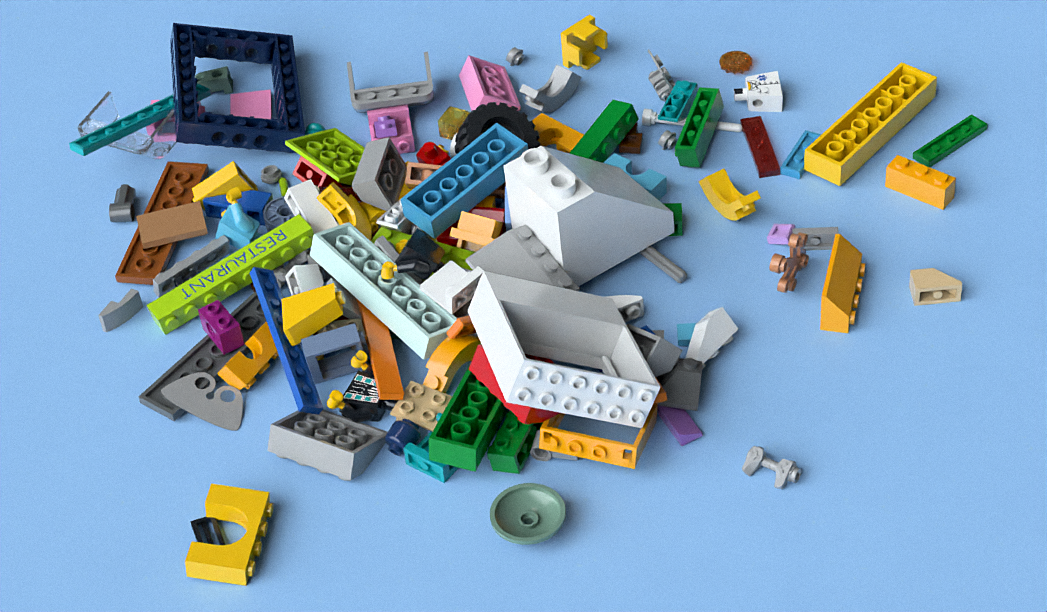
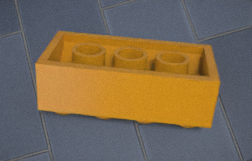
(841, 286)

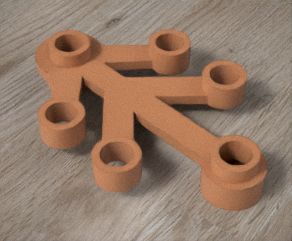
(792, 264)

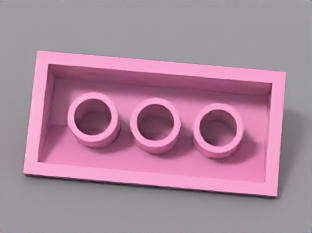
(487, 83)

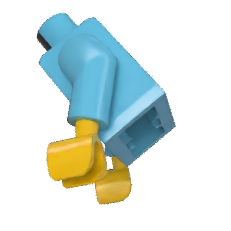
(236, 224)

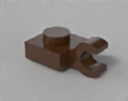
(632, 141)

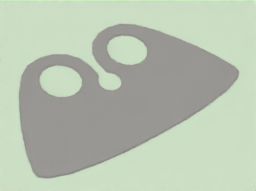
(193, 400)

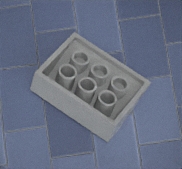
(521, 256)
(326, 442)

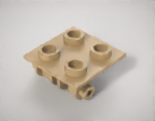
(421, 405)

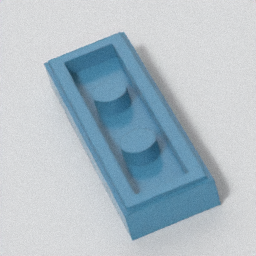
(794, 163)

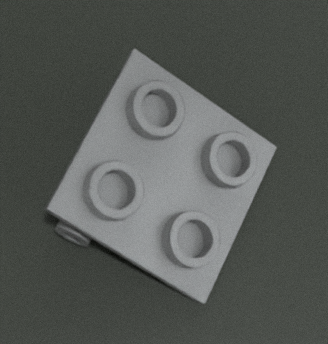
(660, 79)

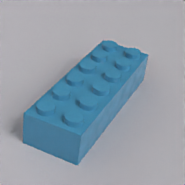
(462, 181)

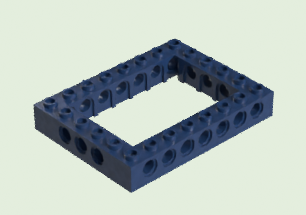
(241, 46)

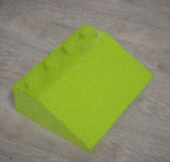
(330, 152)

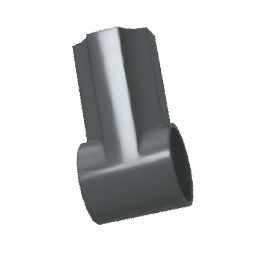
(123, 207)

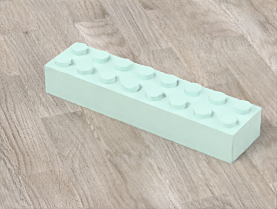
(395, 301)

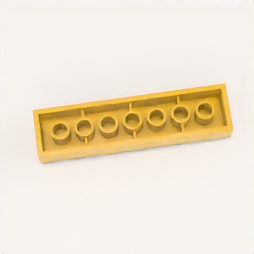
(870, 123)

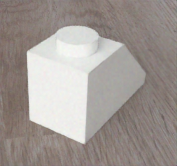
(304, 278)

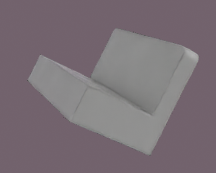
(818, 238)

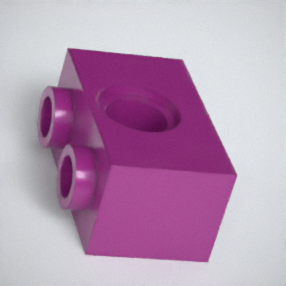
(221, 327)

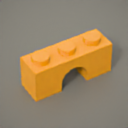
(556, 133)
(240, 370)

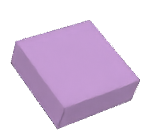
(780, 233)

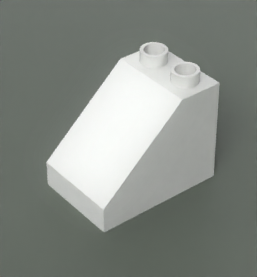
(583, 210)

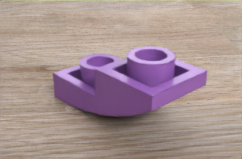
(385, 127)

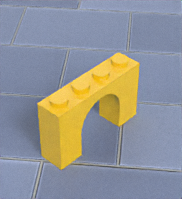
(233, 561)

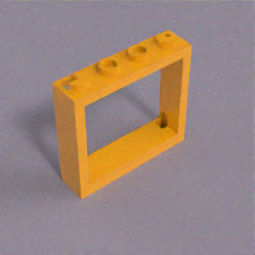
(594, 447)

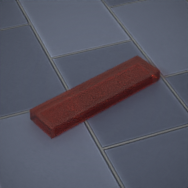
(760, 147)

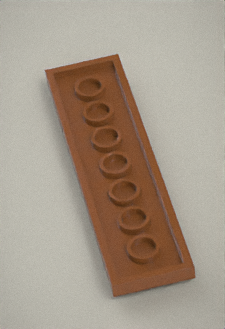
(172, 190)

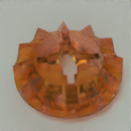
(735, 62)

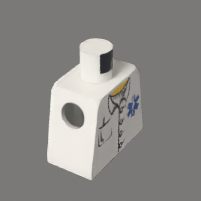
(761, 92)

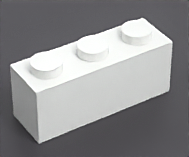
(303, 201)

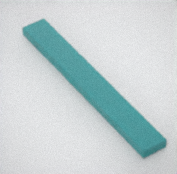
(129, 124)

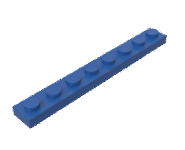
(291, 357)

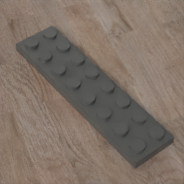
(204, 358)

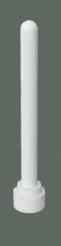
(650, 117)

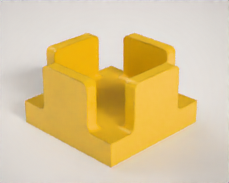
(581, 41)

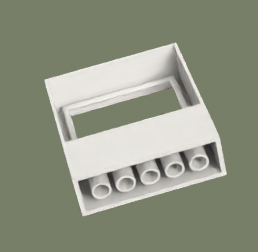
(565, 326)

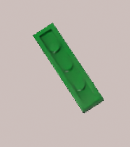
(950, 141)

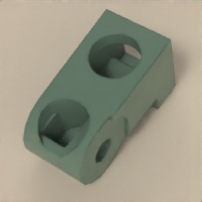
(216, 79)

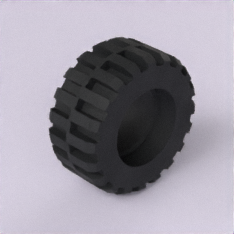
(486, 116)

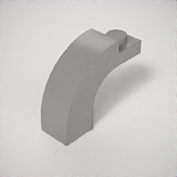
(554, 92)

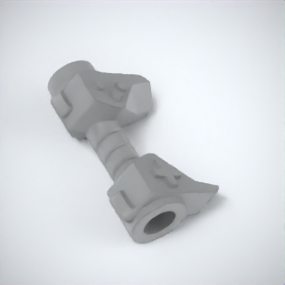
(280, 273)
(784, 469)

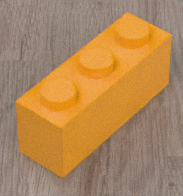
(920, 182)

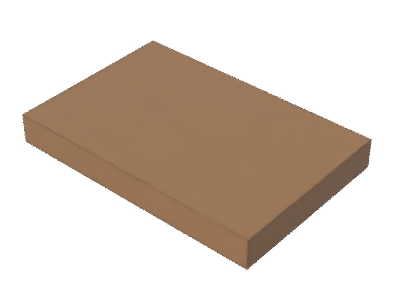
(171, 225)

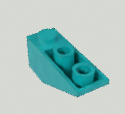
(679, 102)

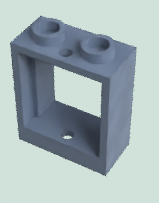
(330, 341)

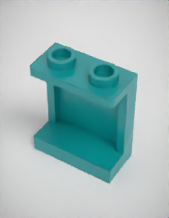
(418, 458)

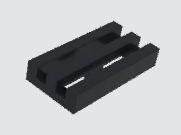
(203, 521)

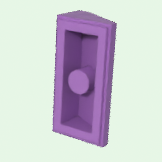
(679, 424)

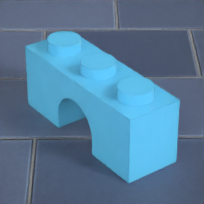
(650, 180)

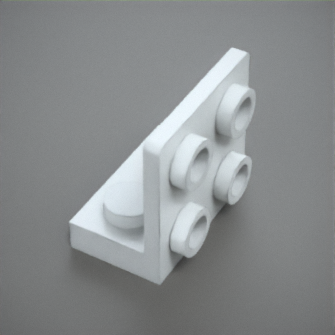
(452, 286)

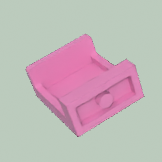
(404, 140)

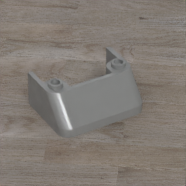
(393, 95)

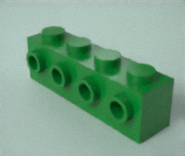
(699, 127)
(606, 131)
(512, 444)

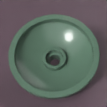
(527, 513)

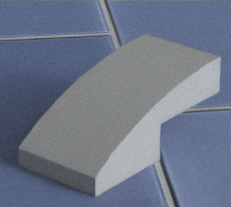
(118, 313)

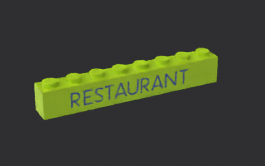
(231, 273)

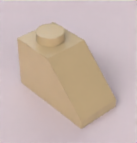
(933, 287)

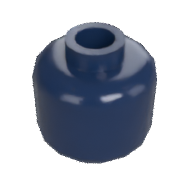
(401, 434)

